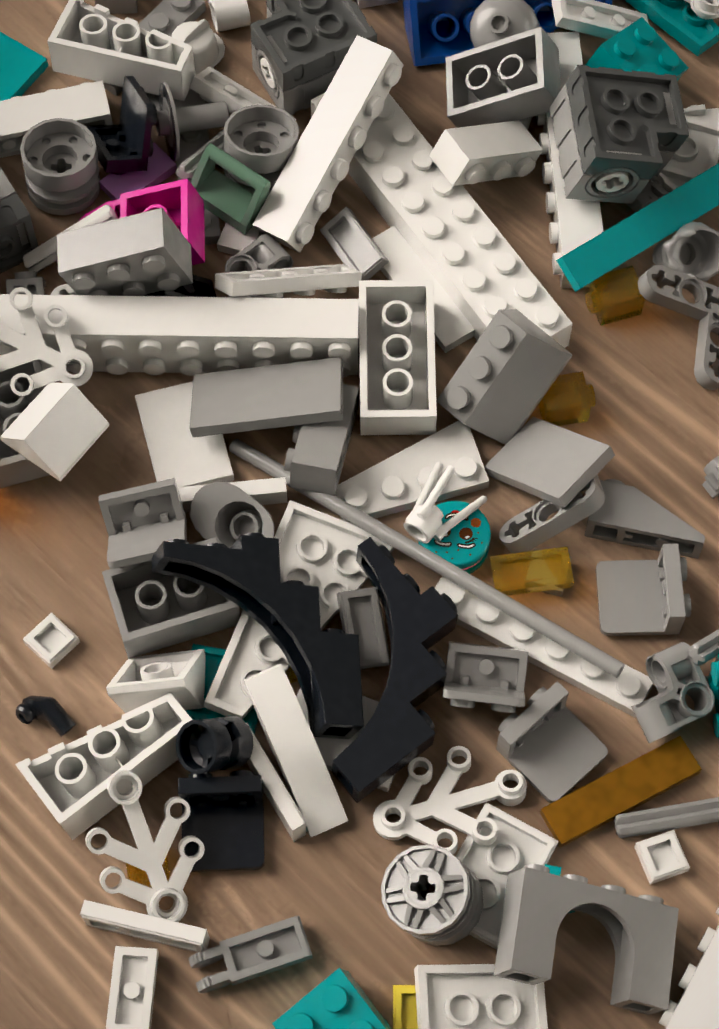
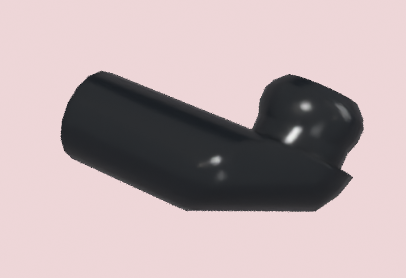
(45, 709)

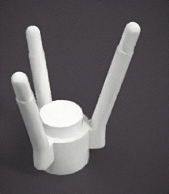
(425, 518)

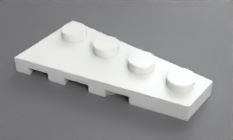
(399, 480)

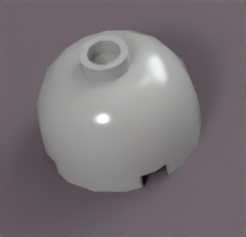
(501, 19)

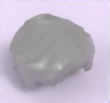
(691, 251)

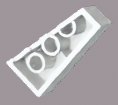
(106, 48)
(76, 775)

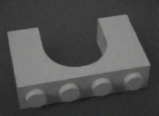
(639, 928)

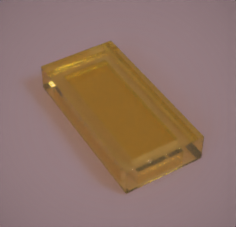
(532, 571)

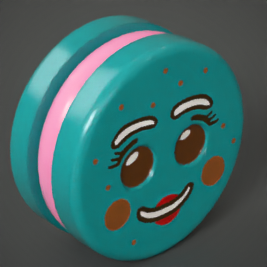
(465, 543)

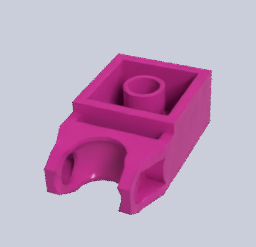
(179, 202)

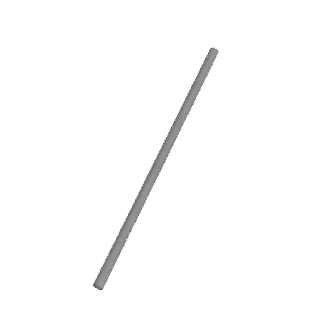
(438, 564)

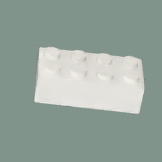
(397, 357)

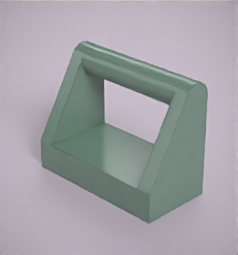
(225, 196)

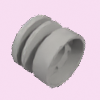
(261, 140)
(60, 166)
(446, 913)

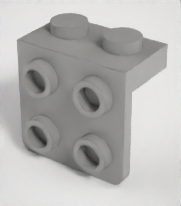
(140, 521)
(643, 595)
(485, 676)
(550, 744)

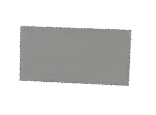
(267, 397)

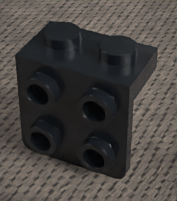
(129, 144)
(226, 818)

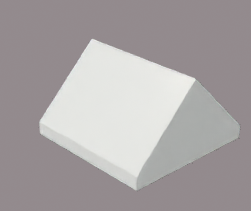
(56, 429)
(156, 675)

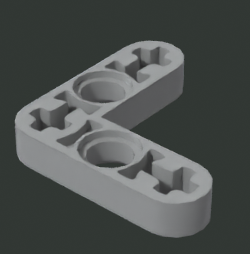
(707, 315)
(522, 535)

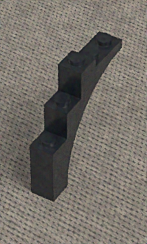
(290, 613)
(396, 728)

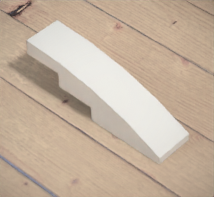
(295, 750)

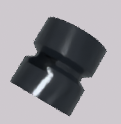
(214, 744)

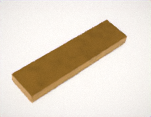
(620, 791)

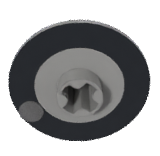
(186, 119)

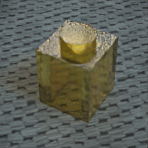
(615, 296)
(568, 400)

